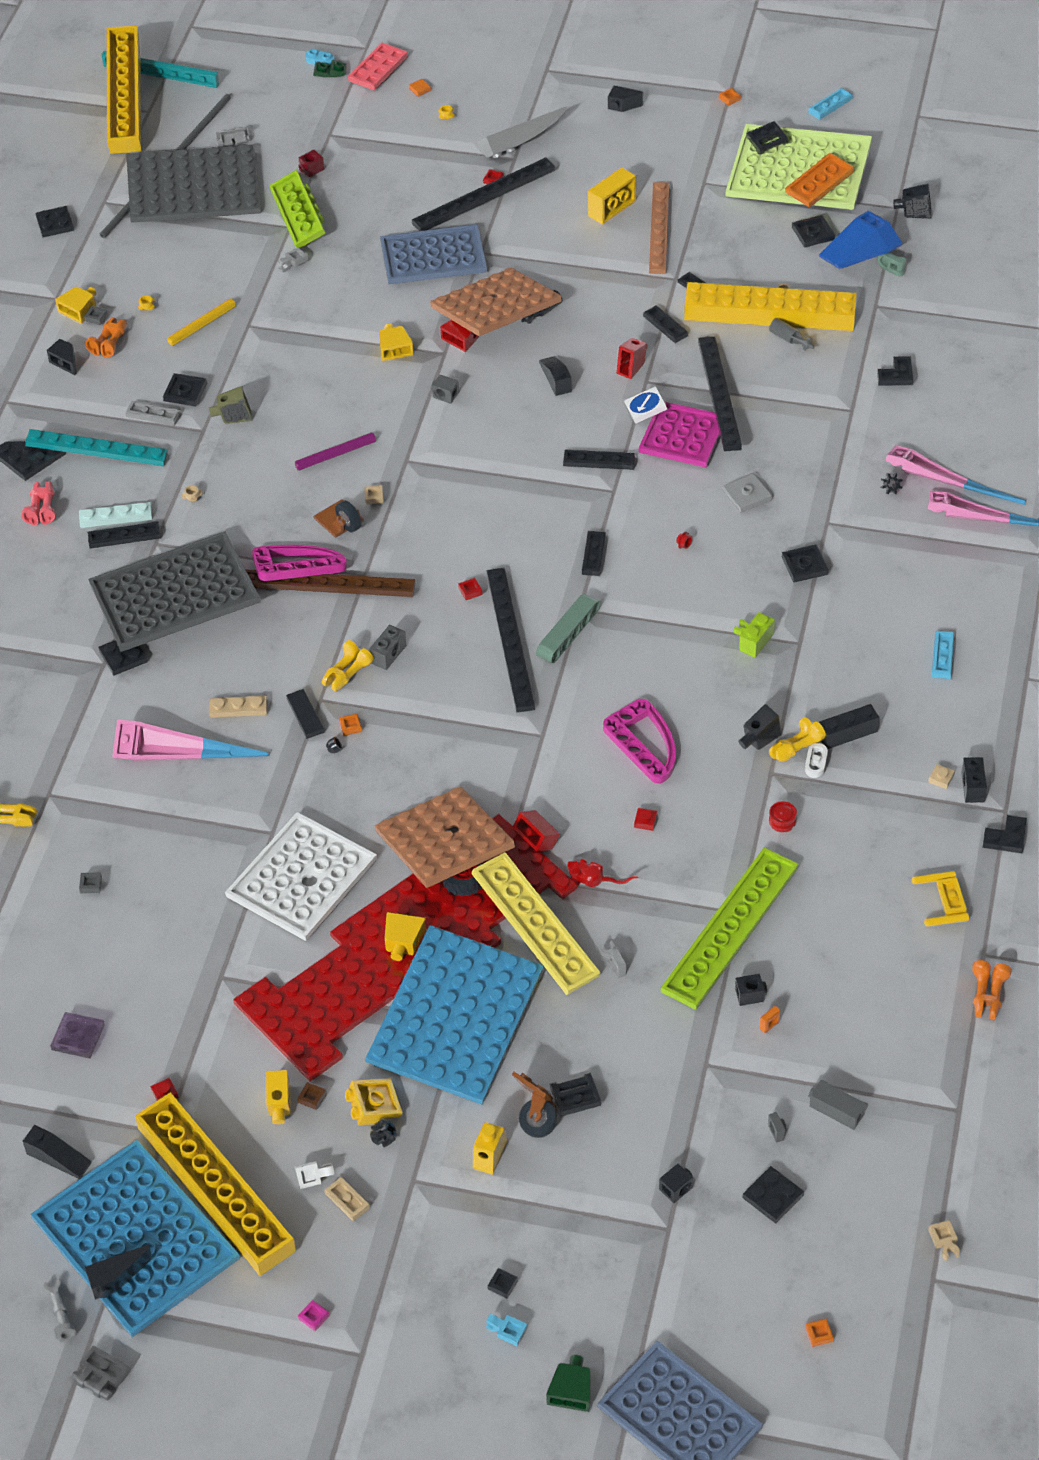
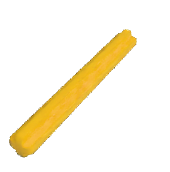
(201, 322)

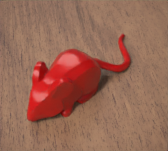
(591, 874)

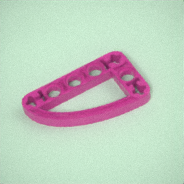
(327, 562)
(621, 728)

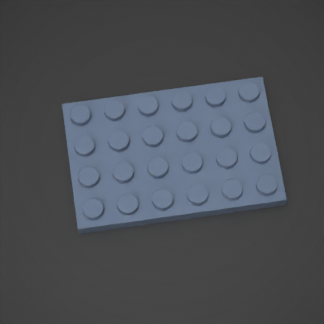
(433, 254)
(678, 1410)

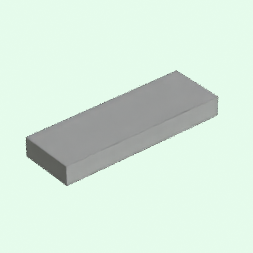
(153, 413)

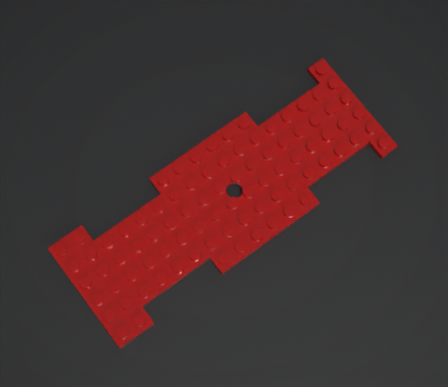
(362, 976)

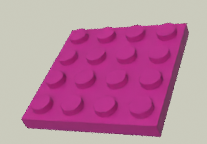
(681, 435)

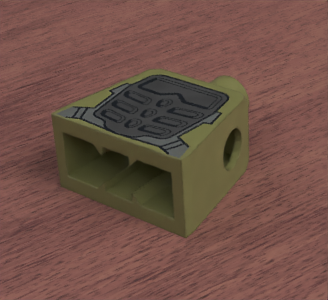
(232, 406)

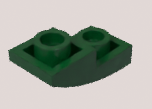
(335, 69)

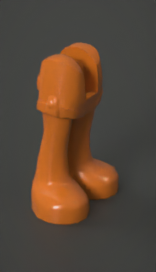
(102, 345)
(1000, 974)

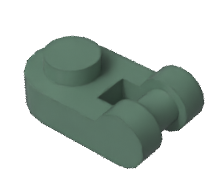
(888, 262)

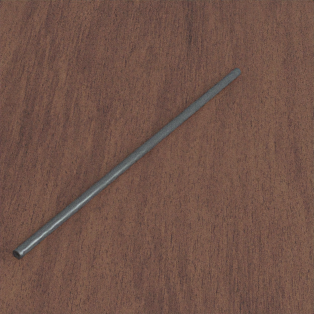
(183, 145)

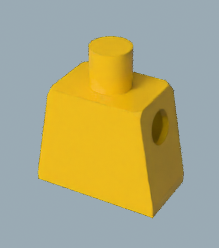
(76, 303)
(394, 342)
(403, 934)
(278, 1095)
(491, 1141)

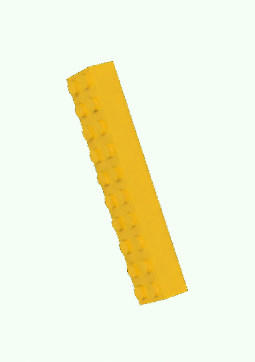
(123, 90)
(764, 304)
(215, 1184)

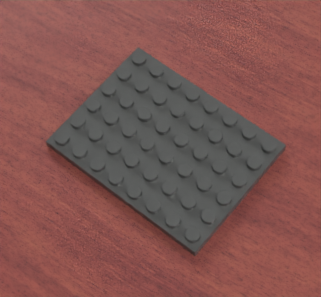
(192, 183)
(173, 591)

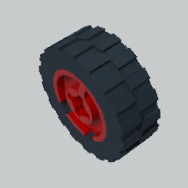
(463, 883)

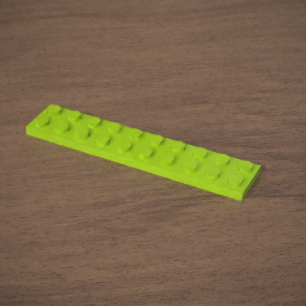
(729, 928)

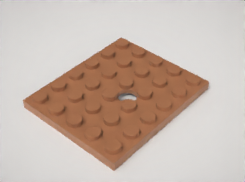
(481, 313)
(437, 854)

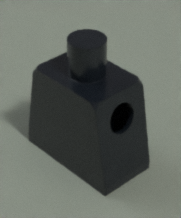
(761, 728)

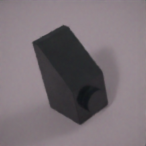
(624, 99)
(62, 355)

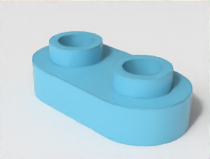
(319, 56)

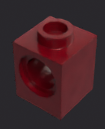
(311, 163)

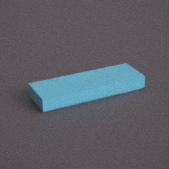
(830, 103)
(942, 654)

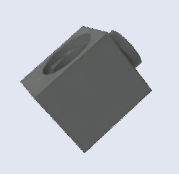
(445, 389)

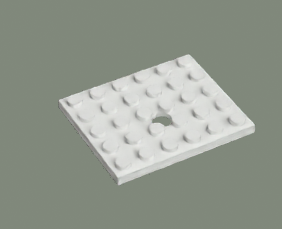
(299, 851)

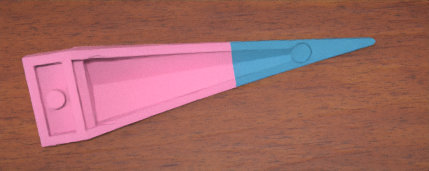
(919, 465)
(961, 508)
(148, 742)

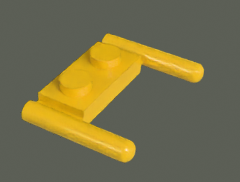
(950, 897)

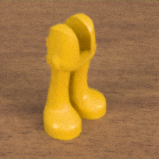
(336, 675)
(808, 735)
(21, 817)

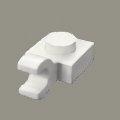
(310, 1173)

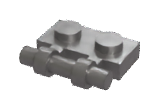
(105, 1367)

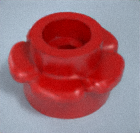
(684, 540)

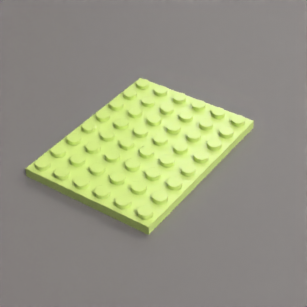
(770, 173)

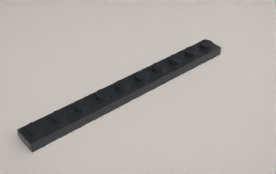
(483, 195)
(719, 394)
(510, 640)

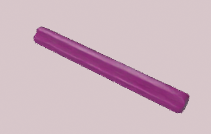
(335, 451)

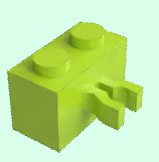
(756, 634)

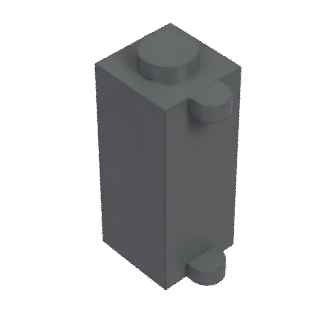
(837, 1104)

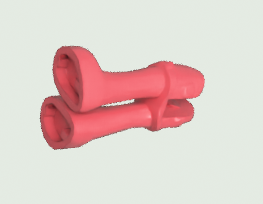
(40, 494)

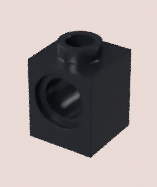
(744, 994)
(676, 1182)

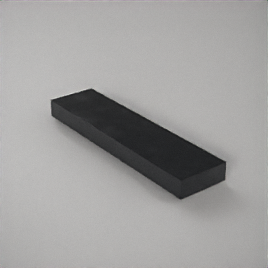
(599, 459)
(124, 535)

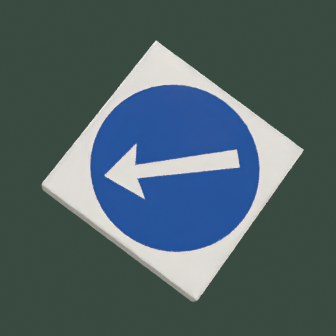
(645, 405)

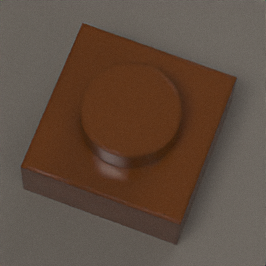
(311, 1096)

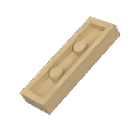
(238, 706)

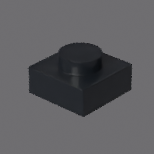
(502, 1283)

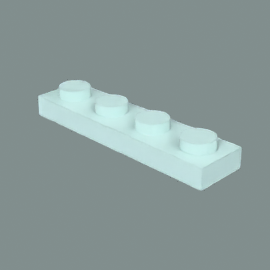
(115, 515)

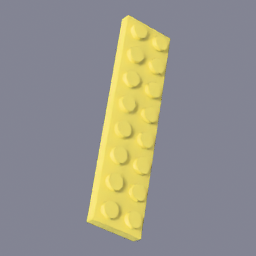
(536, 923)

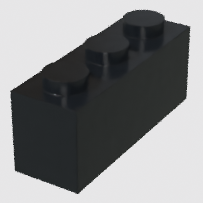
(850, 726)

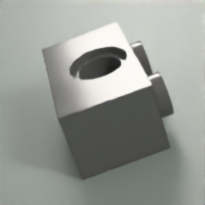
(388, 647)

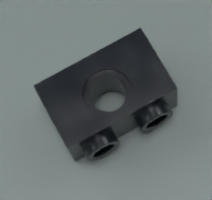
(974, 779)

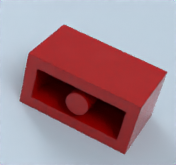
(536, 830)

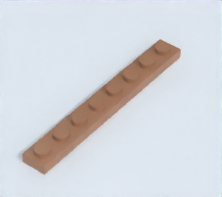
(659, 226)

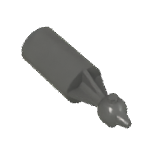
(789, 333)

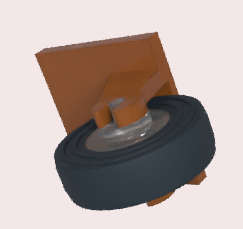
(340, 518)
(538, 1115)

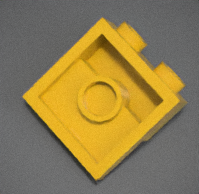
(373, 1100)

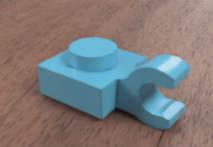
(509, 1330)

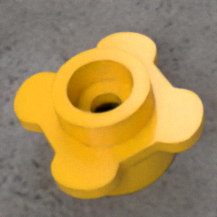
(446, 112)
(146, 303)

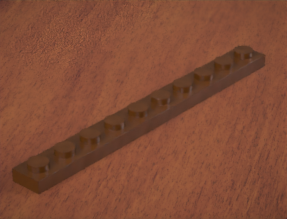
(340, 584)

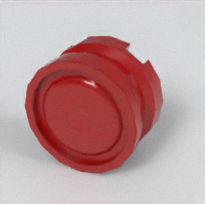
(782, 816)

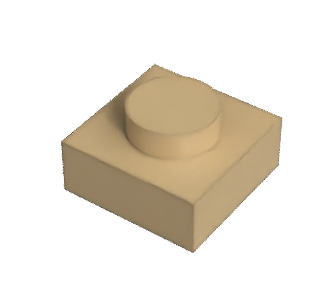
(373, 494)
(941, 776)

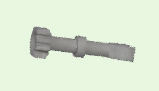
(65, 1329)

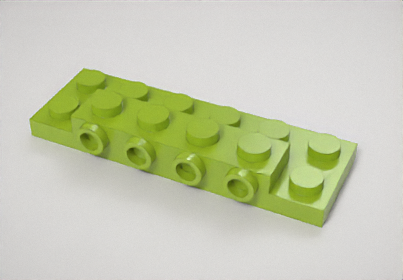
(298, 209)

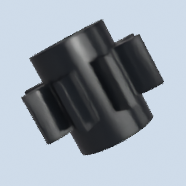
(896, 485)
(383, 1133)

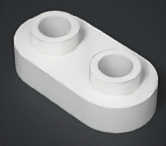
(816, 764)

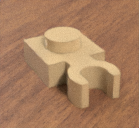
(945, 1237)

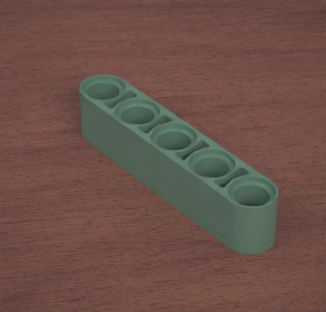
(568, 628)

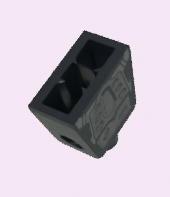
(915, 202)

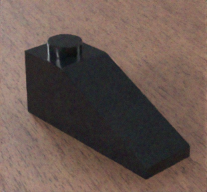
(557, 375)
(55, 1152)
(113, 1273)

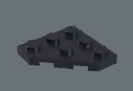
(27, 460)

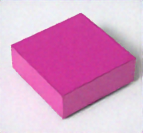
(313, 1315)

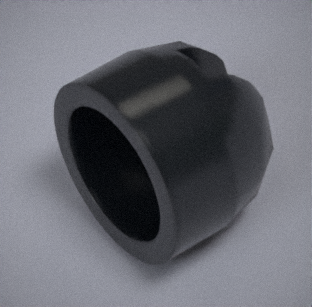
(334, 745)

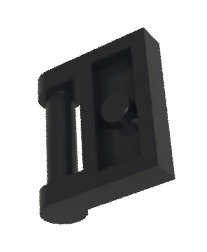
(766, 133)
(576, 1099)

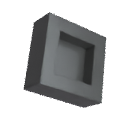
(96, 315)
(90, 882)
(777, 1126)

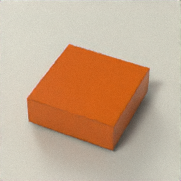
(419, 87)
(729, 96)
(350, 724)
(770, 1019)
(819, 1332)

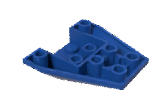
(861, 240)

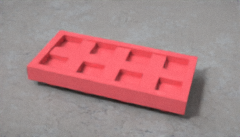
(377, 66)

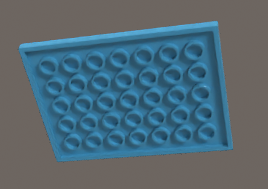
(455, 1014)
(133, 1205)

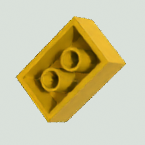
(612, 195)

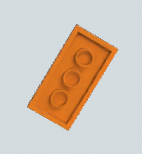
(819, 180)

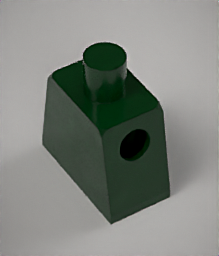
(570, 1386)

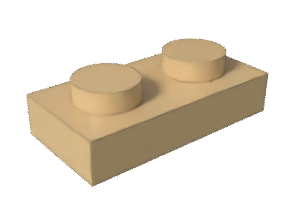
(347, 1199)

